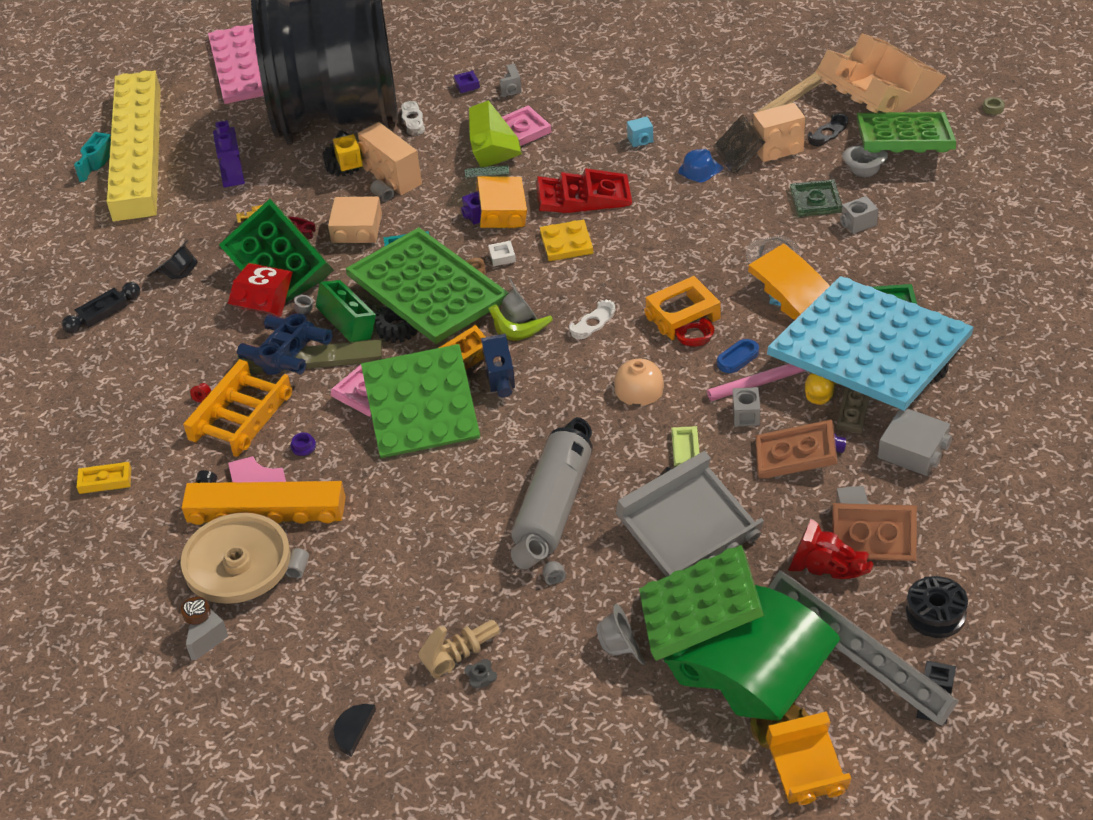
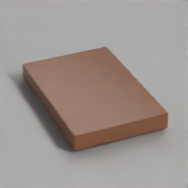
(796, 449)
(879, 529)

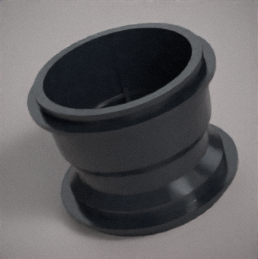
(323, 63)

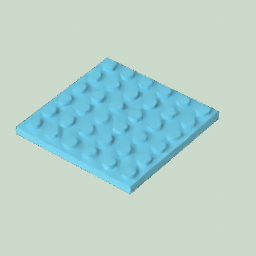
(871, 342)

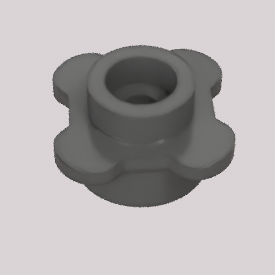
(480, 680)

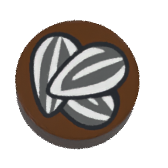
(195, 610)

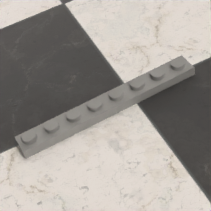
(873, 655)

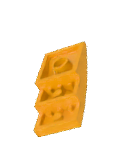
(788, 280)

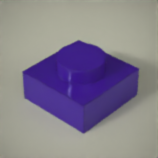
(466, 81)

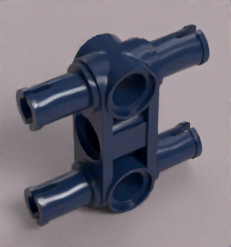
(284, 344)

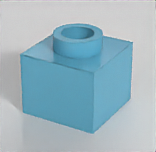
(640, 131)

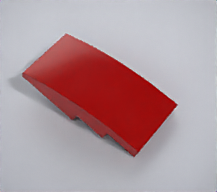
(583, 192)

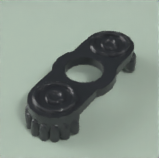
(837, 125)

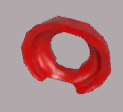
(704, 325)

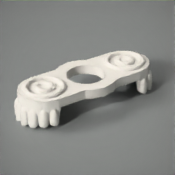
(415, 125)
(604, 312)

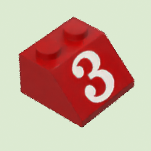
(260, 289)

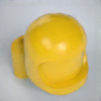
(818, 389)

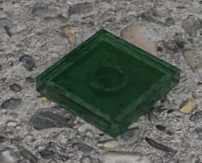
(488, 171)
(816, 198)

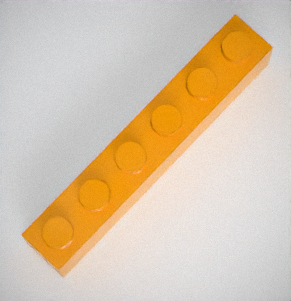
(276, 500)

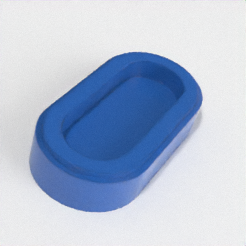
(738, 356)

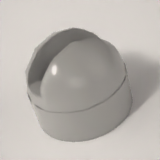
(303, 299)
(551, 570)

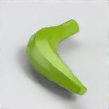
(517, 331)

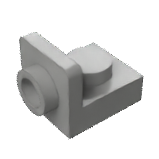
(511, 82)

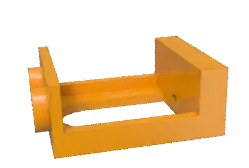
(704, 304)

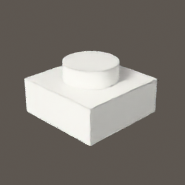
(501, 253)

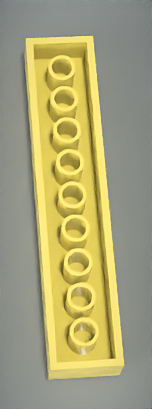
(134, 146)

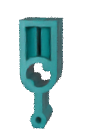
(94, 155)

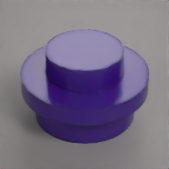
(303, 444)

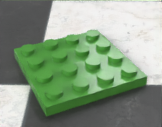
(905, 131)
(420, 401)
(699, 602)

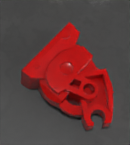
(827, 554)

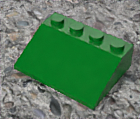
(275, 242)

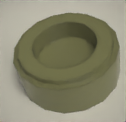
(993, 105)

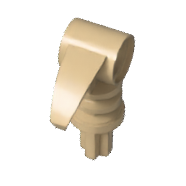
(440, 657)

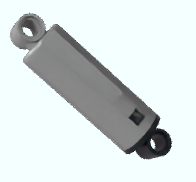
(551, 493)

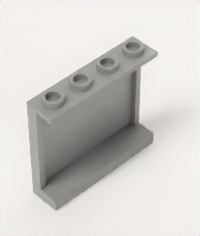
(686, 516)

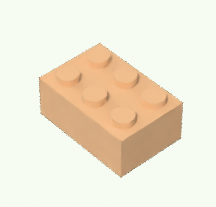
(389, 158)

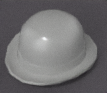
(863, 162)

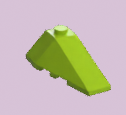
(491, 136)

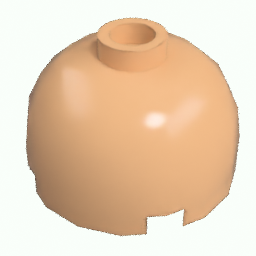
(639, 382)

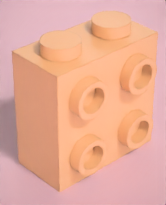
(355, 220)

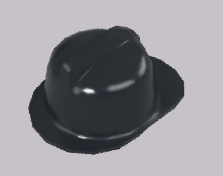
(179, 264)

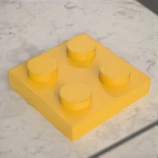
(566, 240)

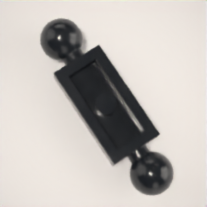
(101, 307)

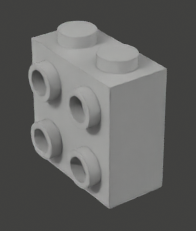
(915, 441)

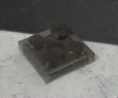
(739, 144)

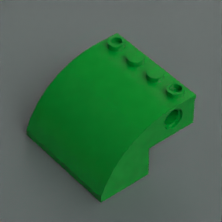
(760, 662)

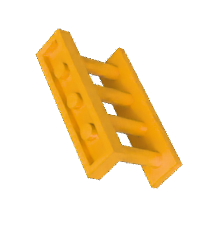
(227, 392)

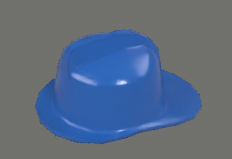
(699, 166)

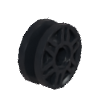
(936, 607)

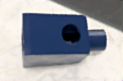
(501, 373)

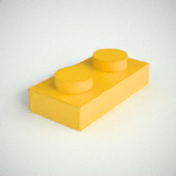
(104, 477)

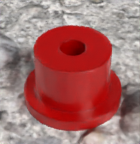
(200, 392)

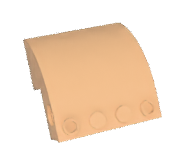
(880, 75)

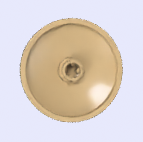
(235, 558)

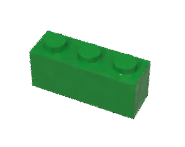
(345, 310)

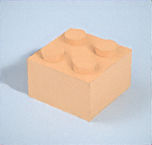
(782, 131)

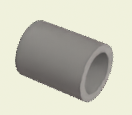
(382, 190)
(297, 563)

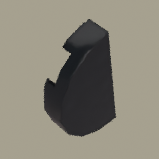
(351, 726)

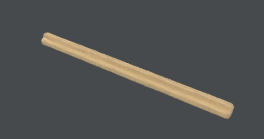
(798, 90)

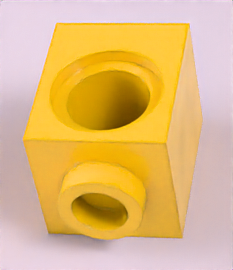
(347, 152)

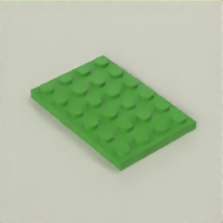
(427, 285)

